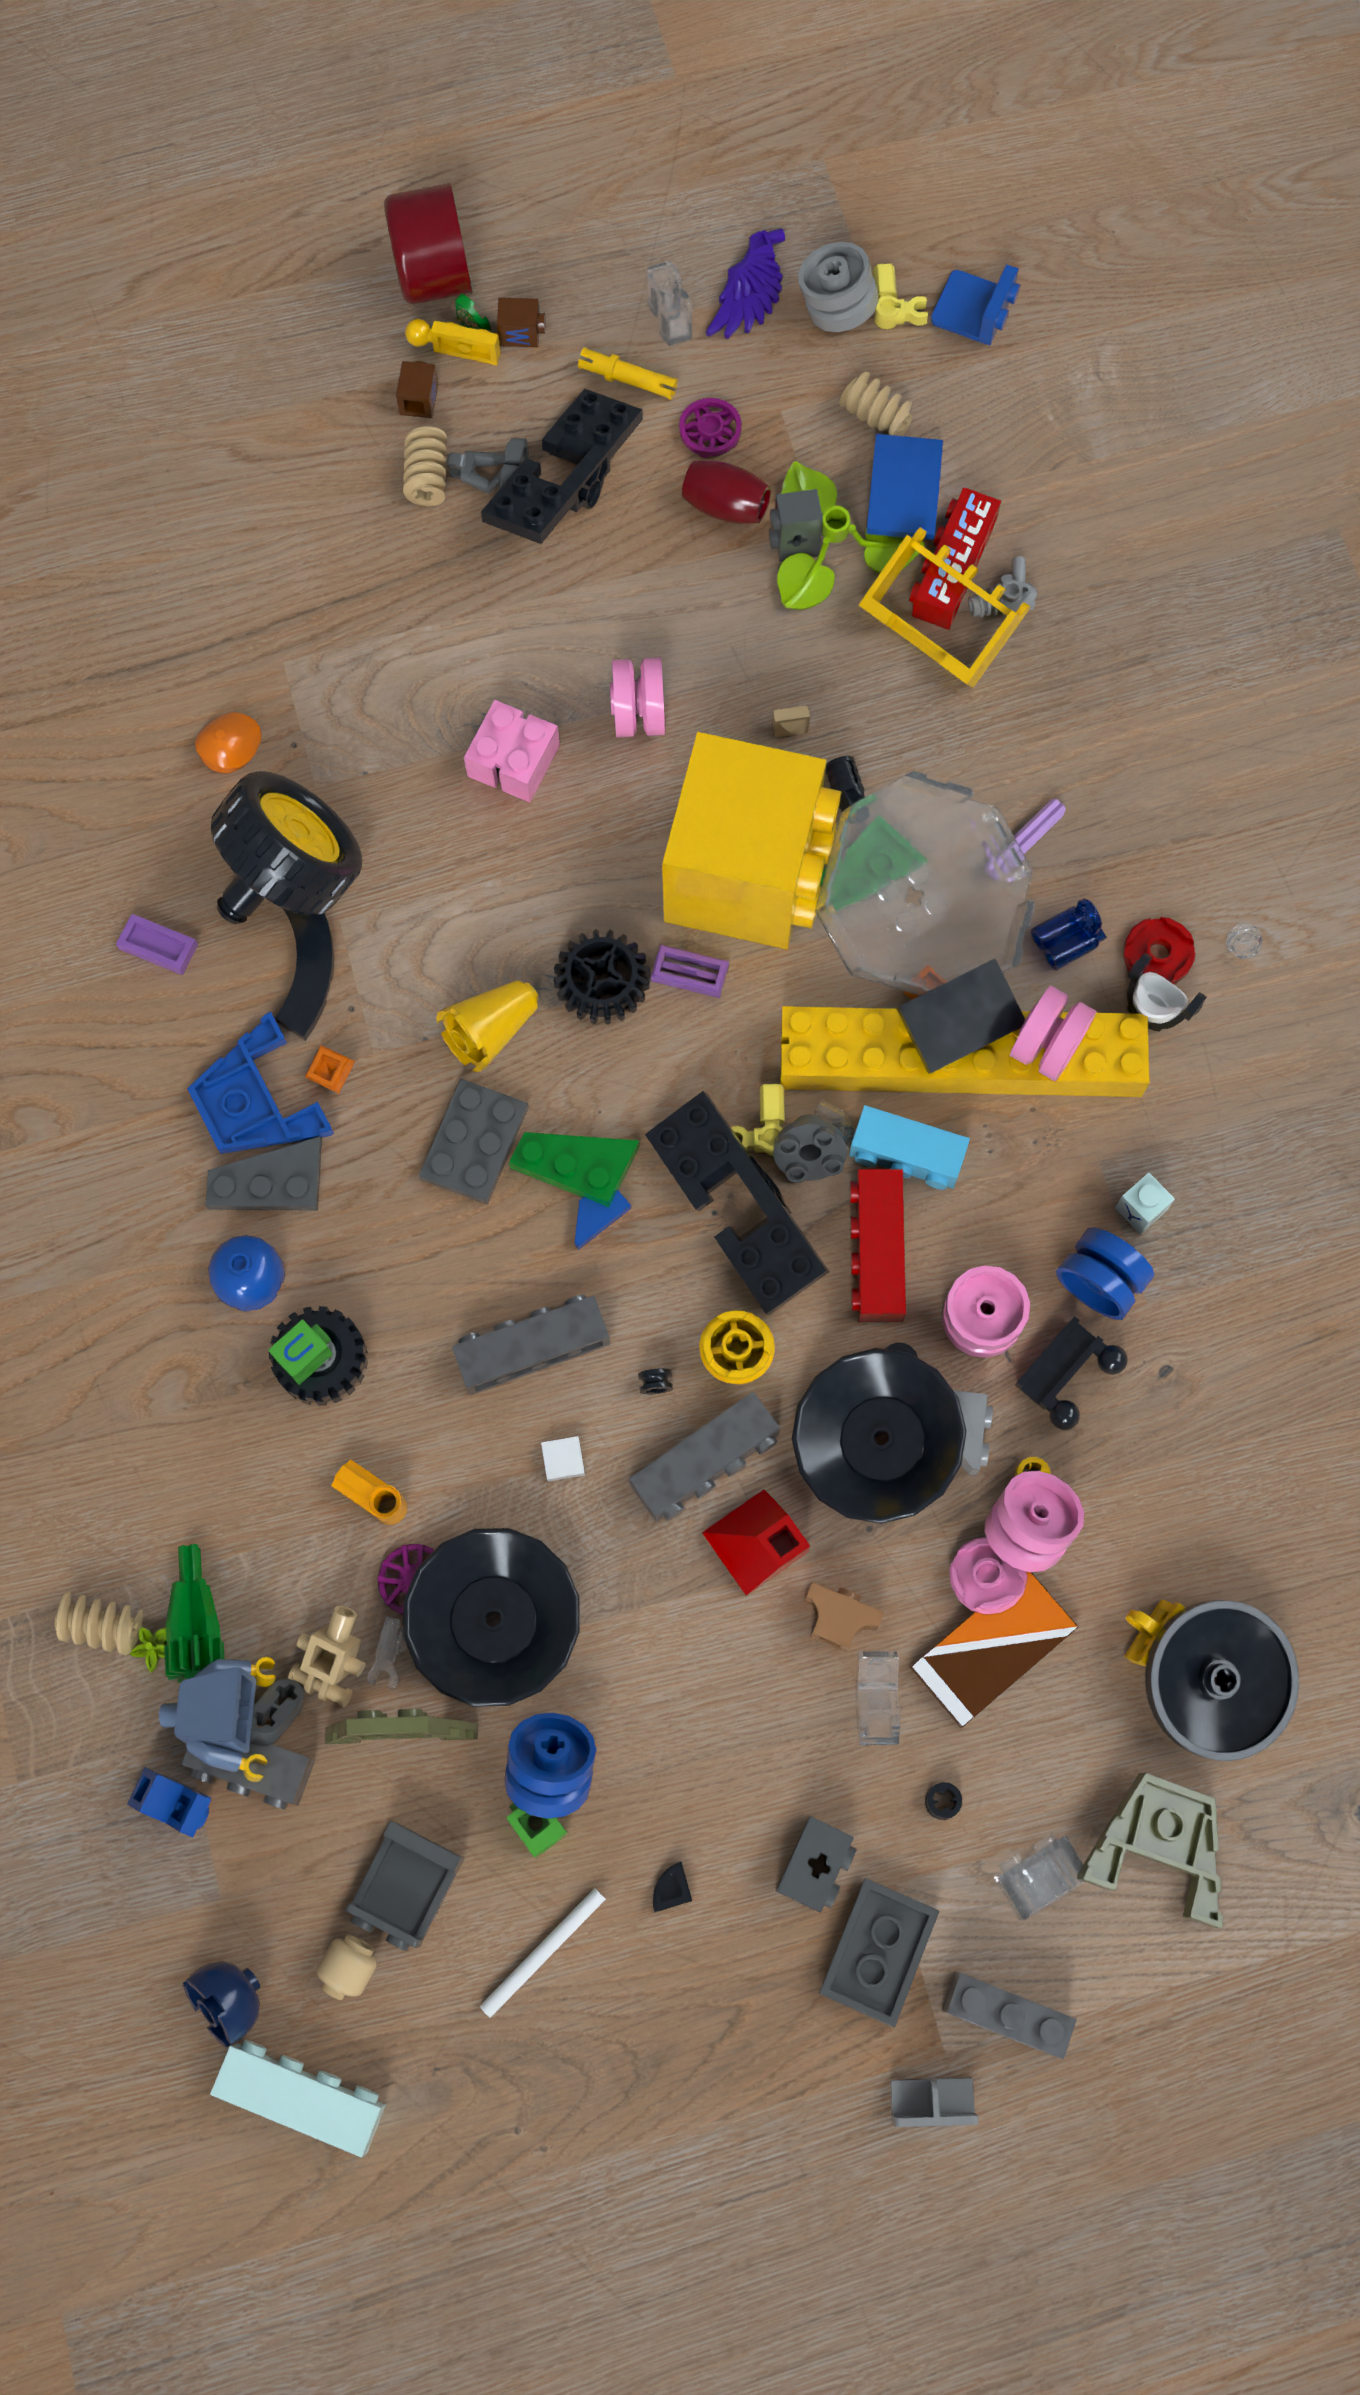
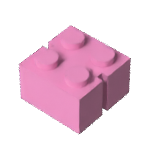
(514, 745)

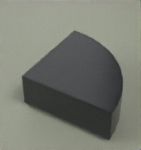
(671, 1889)

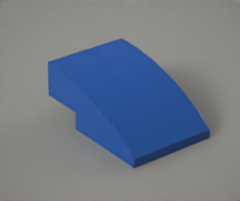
(904, 486)

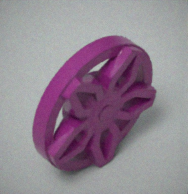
(710, 427)

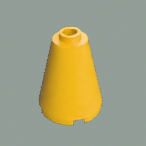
(487, 1022)

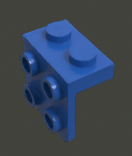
(975, 305)

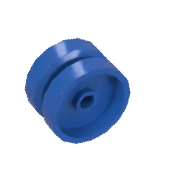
(1105, 1273)
(550, 1765)

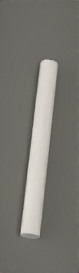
(542, 1952)

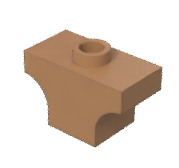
(840, 1615)

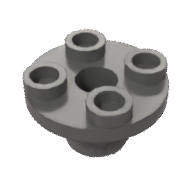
(810, 1149)

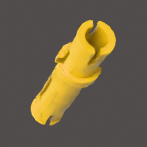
(627, 373)

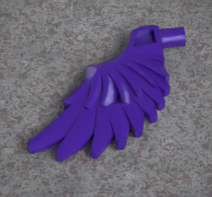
(750, 286)

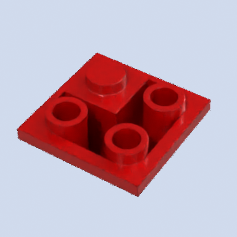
(756, 1541)

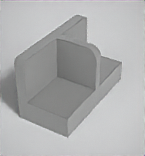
(932, 2102)

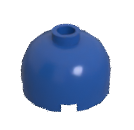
(246, 1273)

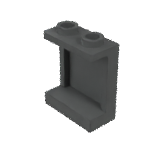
(404, 1887)

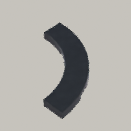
(312, 974)

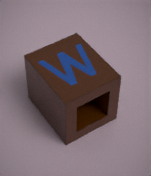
(519, 322)
(417, 389)

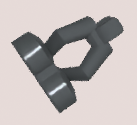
(464, 465)

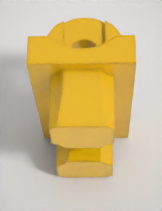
(1148, 1629)

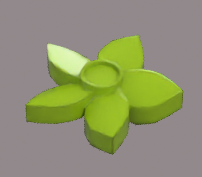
(151, 1648)

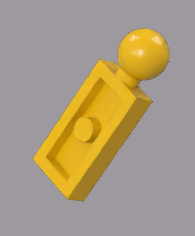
(455, 340)

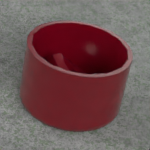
(427, 244)

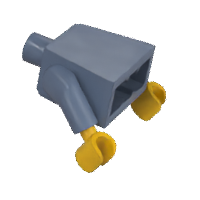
(217, 1713)

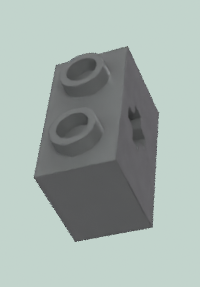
(796, 524)
(797, 1880)

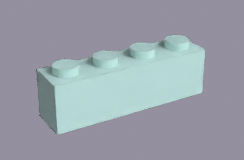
(299, 2099)

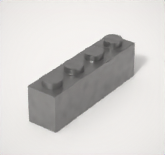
(531, 1344)
(705, 1457)

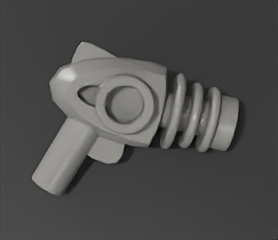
(1016, 592)

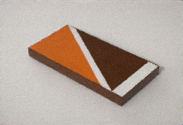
(992, 1652)

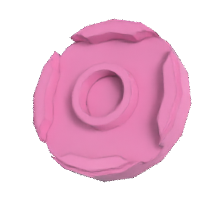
(984, 1580)

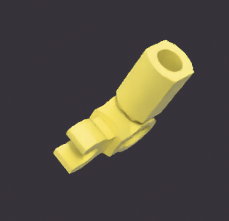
(891, 310)
(771, 1116)

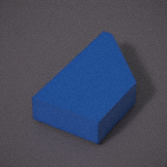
(595, 1217)

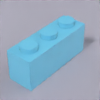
(910, 1146)

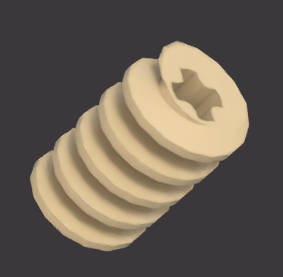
(876, 406)
(425, 466)
(97, 1626)

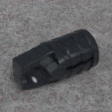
(844, 777)

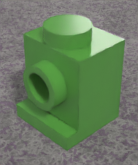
(539, 1840)

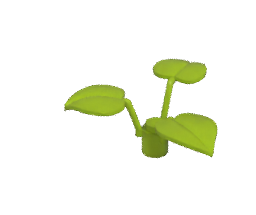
(801, 578)

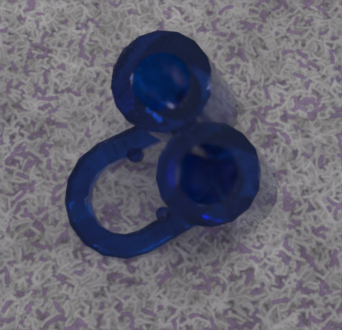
(1069, 934)

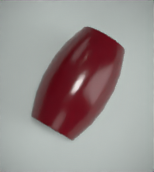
(726, 492)

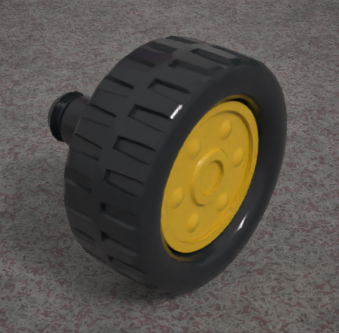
(282, 848)

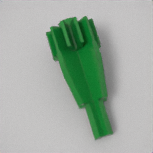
(191, 1620)

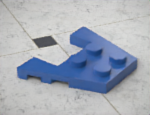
(239, 1105)

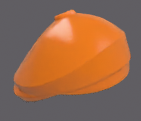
(228, 742)

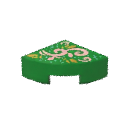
(468, 316)

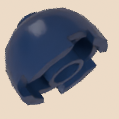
(225, 1999)

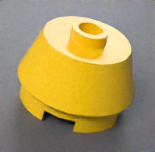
(737, 1347)

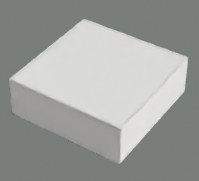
(563, 1458)

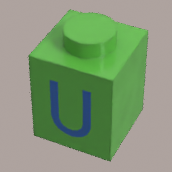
(302, 1350)

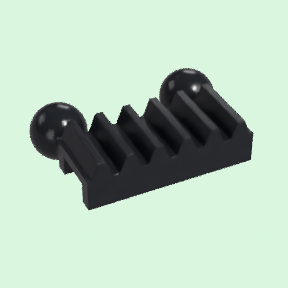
(1060, 1363)

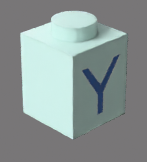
(1144, 1203)

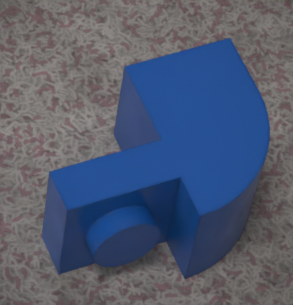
(170, 1802)

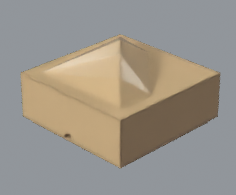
(790, 721)

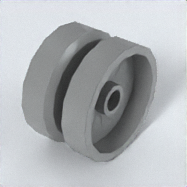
(838, 286)

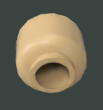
(346, 1967)

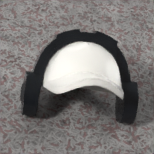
(1158, 998)

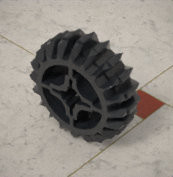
(578, 961)

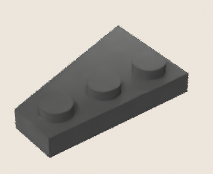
(269, 1181)

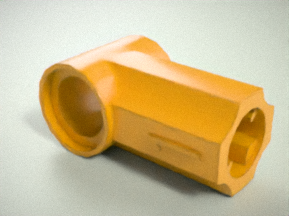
(368, 1492)

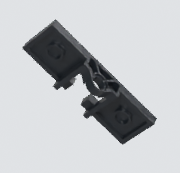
(584, 435)
(703, 1155)

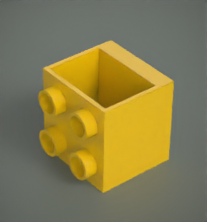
(748, 841)

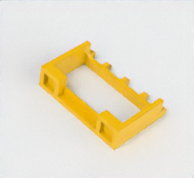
(890, 572)

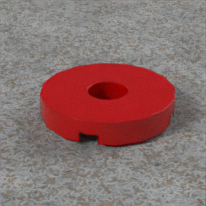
(1165, 933)

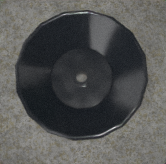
(847, 1411)
(481, 1576)

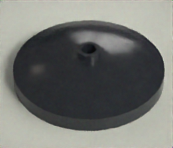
(1253, 1684)

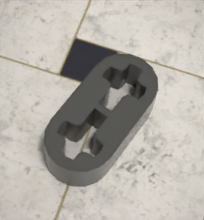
(280, 1716)

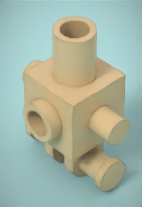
(329, 1658)

